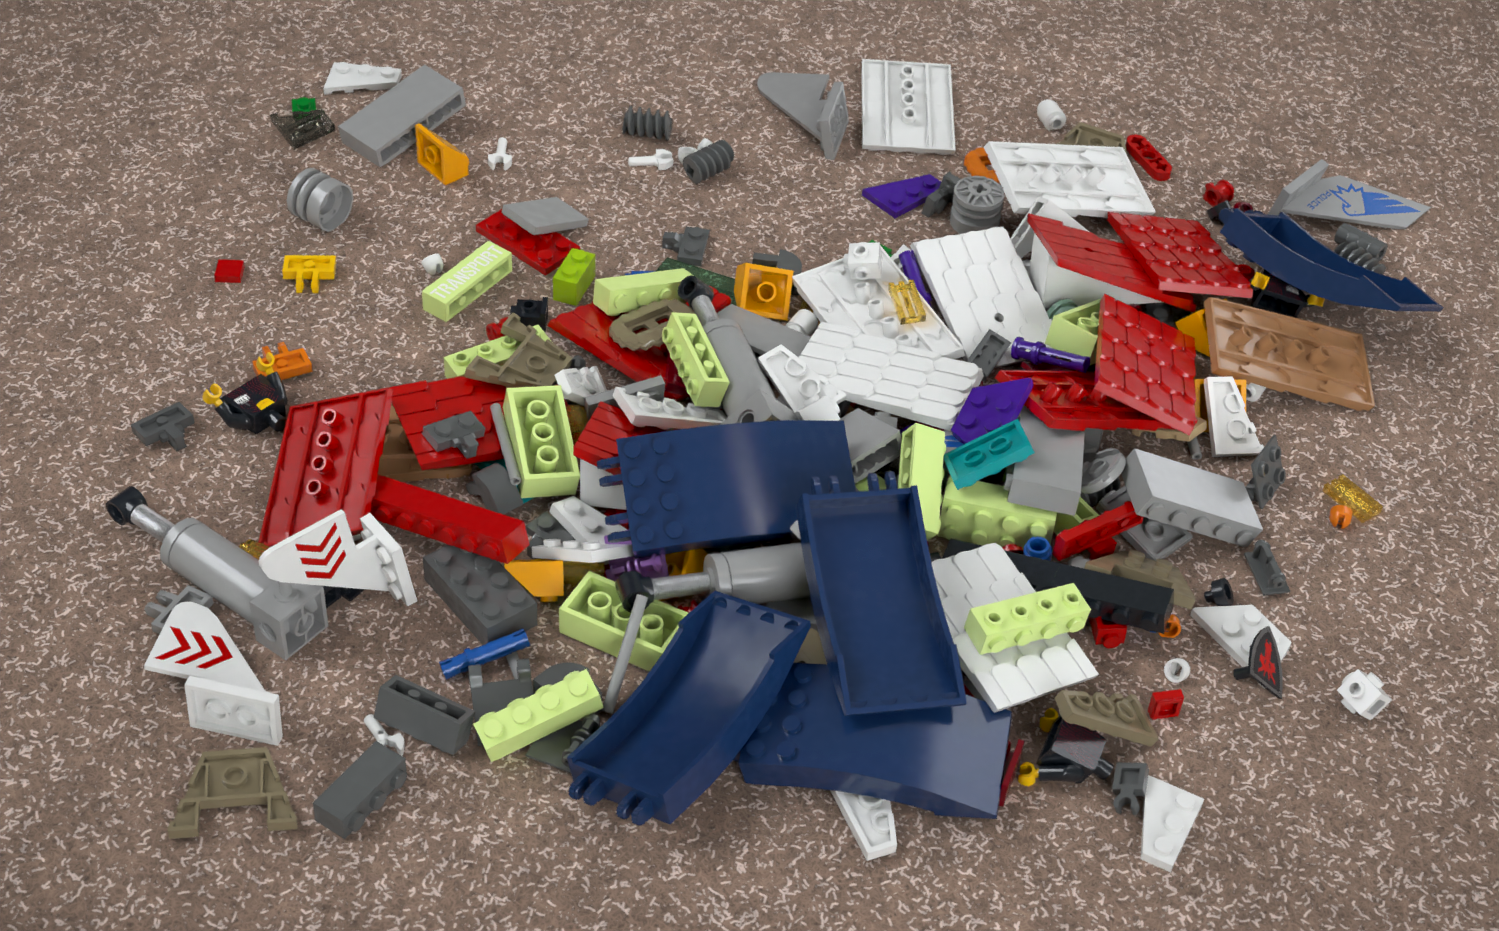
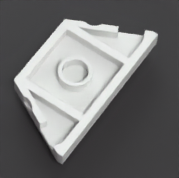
(1236, 627)

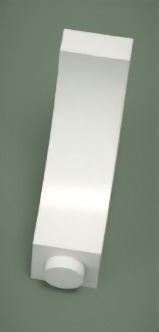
(1023, 236)

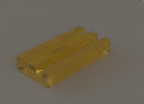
(903, 288)
(1353, 498)

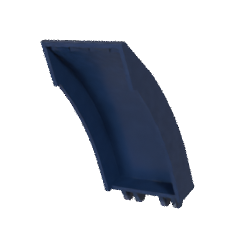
(1307, 264)
(722, 482)
(877, 599)
(689, 710)
(920, 758)

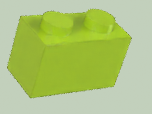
(574, 276)

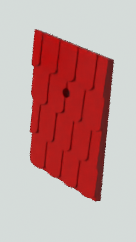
(1180, 255)
(589, 329)
(1146, 364)
(430, 402)
(1072, 403)
(327, 463)

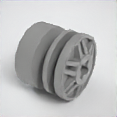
(319, 199)
(976, 204)

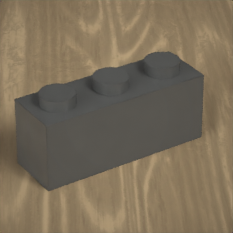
(424, 714)
(360, 790)

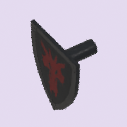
(1263, 663)

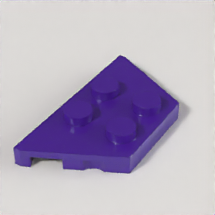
(990, 408)

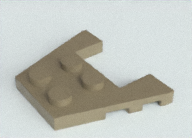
(1092, 136)
(529, 366)
(1137, 567)
(233, 780)

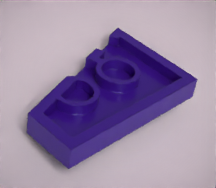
(902, 195)

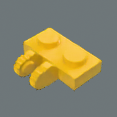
(309, 267)

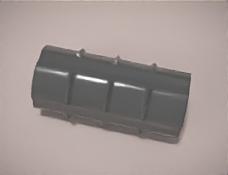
(1371, 244)

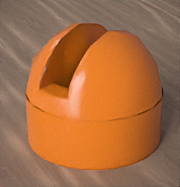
(1342, 514)
(1174, 627)

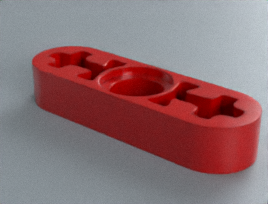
(1157, 167)

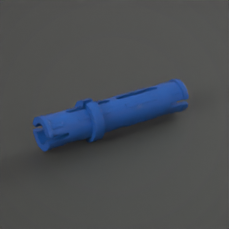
(484, 654)

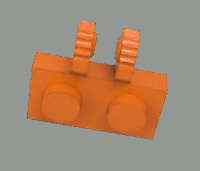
(286, 363)

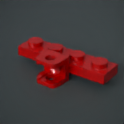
(1096, 533)

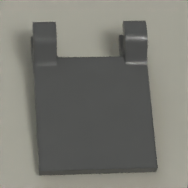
(497, 695)

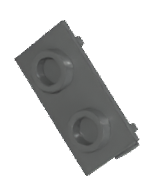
(1266, 569)

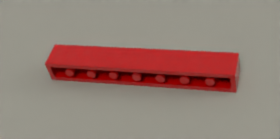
(448, 520)

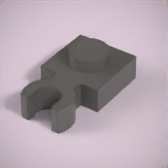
(1128, 782)

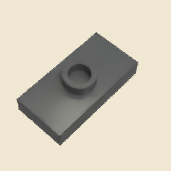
(989, 352)

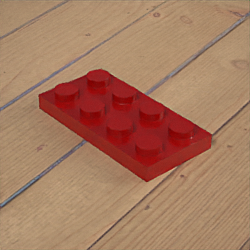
(540, 251)

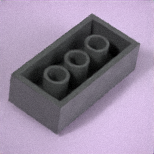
(480, 593)

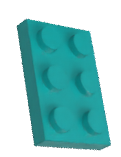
(988, 454)

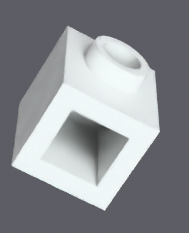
(819, 409)

